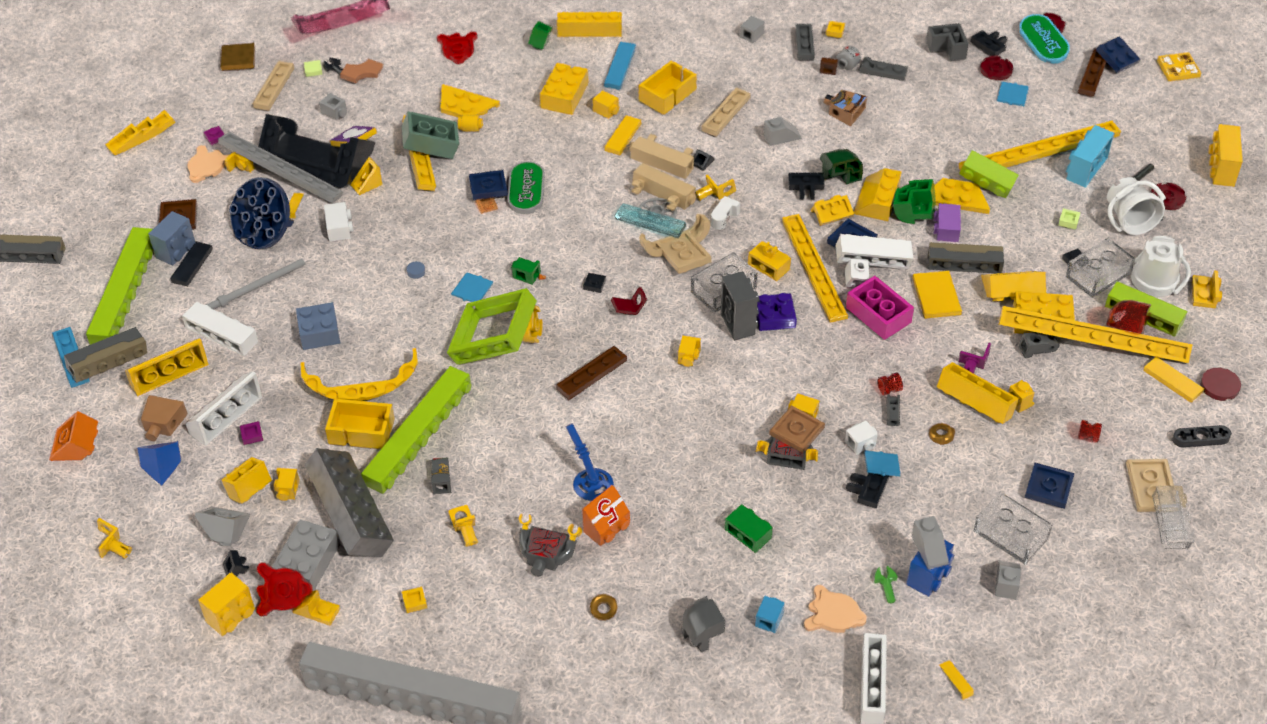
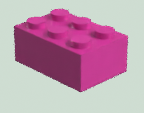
(879, 307)

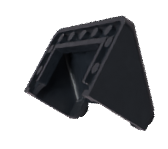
(329, 163)

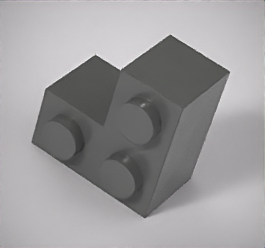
(948, 39)

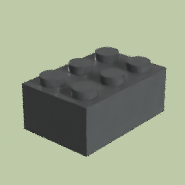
(739, 305)

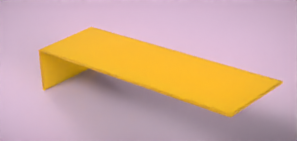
(294, 203)
(957, 679)

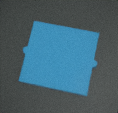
(1012, 93)
(472, 287)
(882, 463)

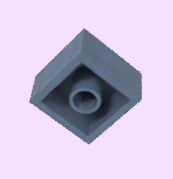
(172, 238)
(318, 326)

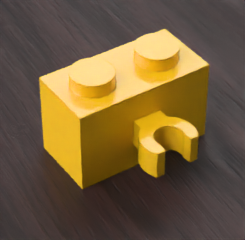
(769, 260)
(246, 480)

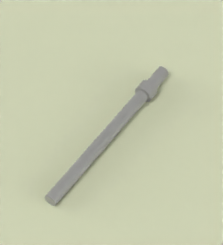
(224, 299)

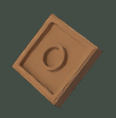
(797, 429)

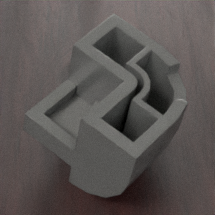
(701, 622)

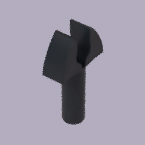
(334, 66)

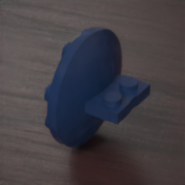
(260, 213)

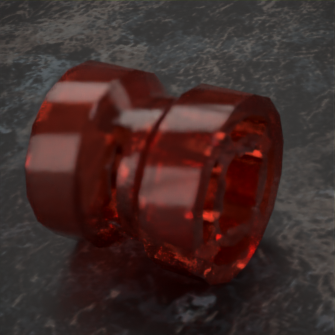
(890, 383)
(1090, 431)

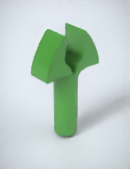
(886, 582)

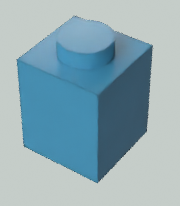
(769, 614)

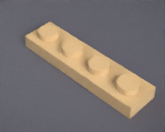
(273, 85)
(726, 112)

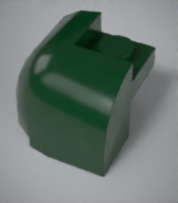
(842, 163)

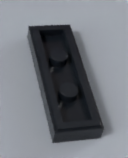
(191, 263)

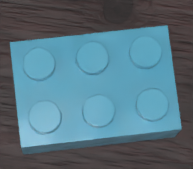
(1089, 155)

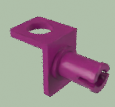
(972, 361)

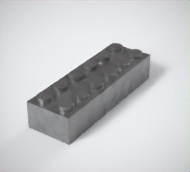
(349, 503)

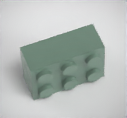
(430, 135)

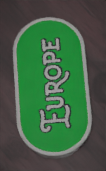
(526, 187)

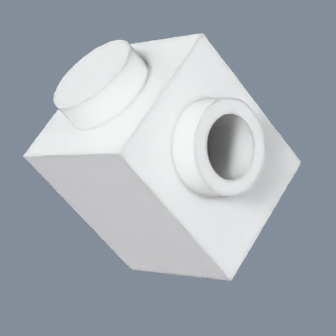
(856, 272)
(861, 437)

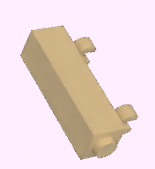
(662, 157)
(663, 186)

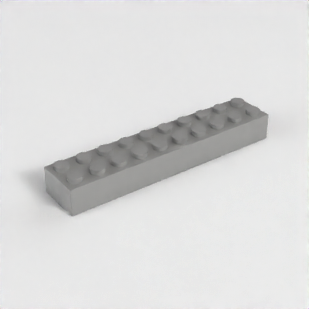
(407, 687)

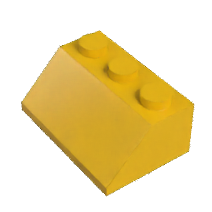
(878, 194)
(1006, 284)

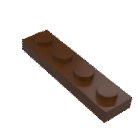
(1092, 74)
(591, 372)

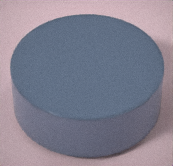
(416, 270)

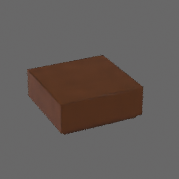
(828, 66)

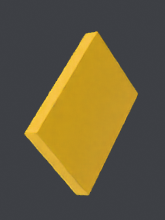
(937, 294)

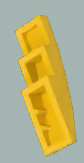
(135, 135)

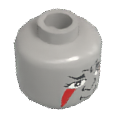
(848, 57)

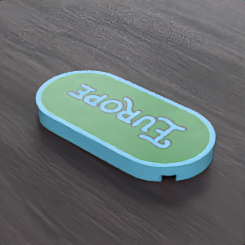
(1044, 38)

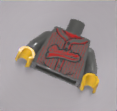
(784, 455)
(546, 547)

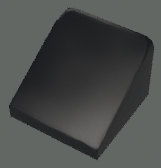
(702, 159)

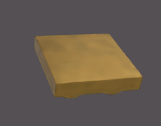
(237, 56)

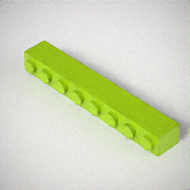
(121, 286)
(416, 430)

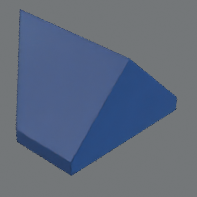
(160, 460)

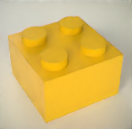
(227, 604)

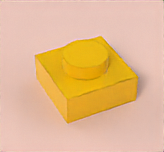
(835, 29)
(414, 600)

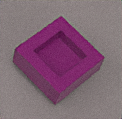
(213, 135)
(251, 433)

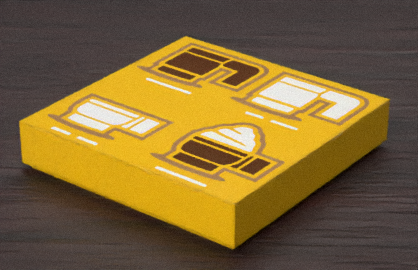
(1178, 66)

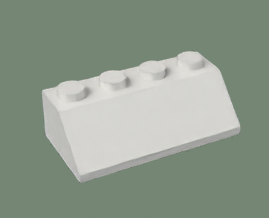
(225, 409)

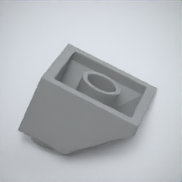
(223, 524)

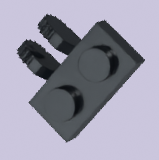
(990, 42)
(806, 181)
(868, 487)

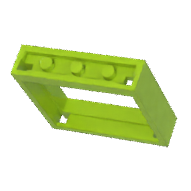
(465, 351)

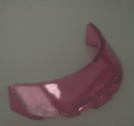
(339, 16)

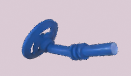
(592, 478)

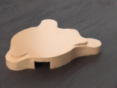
(205, 164)
(833, 612)

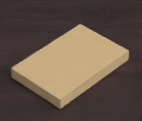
(1144, 479)

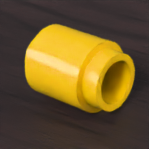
(470, 123)

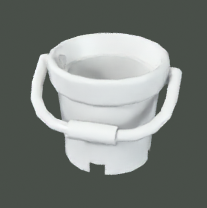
(1135, 206)
(1159, 266)

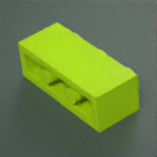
(988, 174)

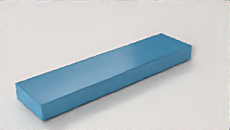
(620, 65)
(66, 344)

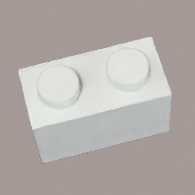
(337, 221)

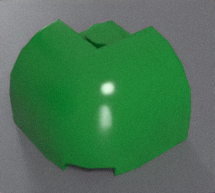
(915, 201)

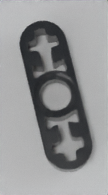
(1208, 431)

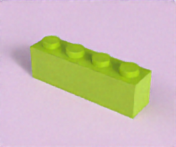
(1163, 314)

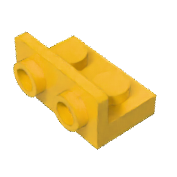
(832, 210)
(1206, 290)

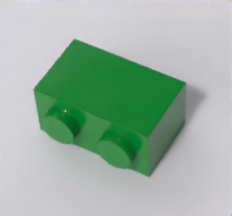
(748, 528)

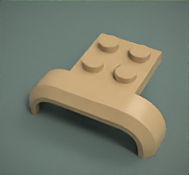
(682, 252)

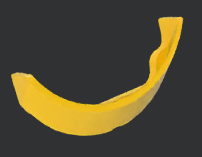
(361, 391)

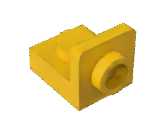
(236, 160)

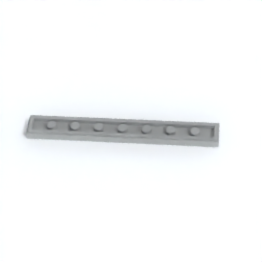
(280, 167)

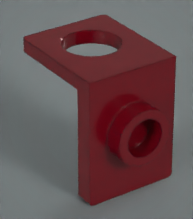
(629, 306)

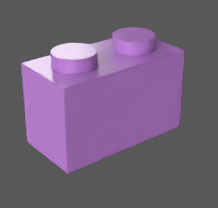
(948, 222)

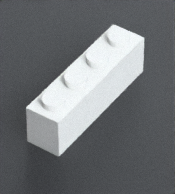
(876, 251)
(220, 328)
(873, 679)

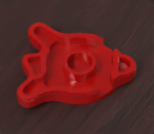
(457, 47)
(282, 589)

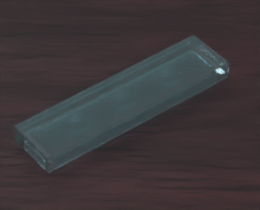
(650, 220)

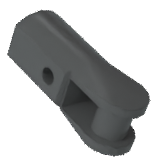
(893, 410)

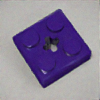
(776, 312)

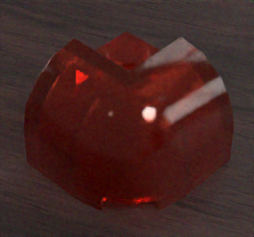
(1129, 316)

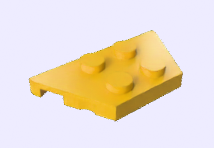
(461, 102)
(961, 193)

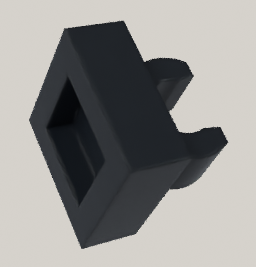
(234, 562)

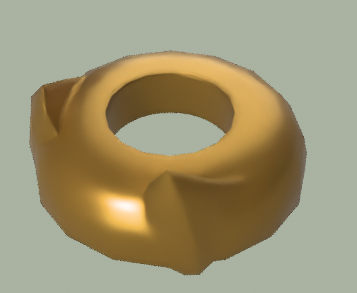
(941, 439)
(603, 599)

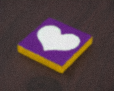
(360, 132)

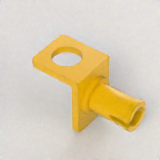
(712, 188)
(464, 525)
(112, 542)

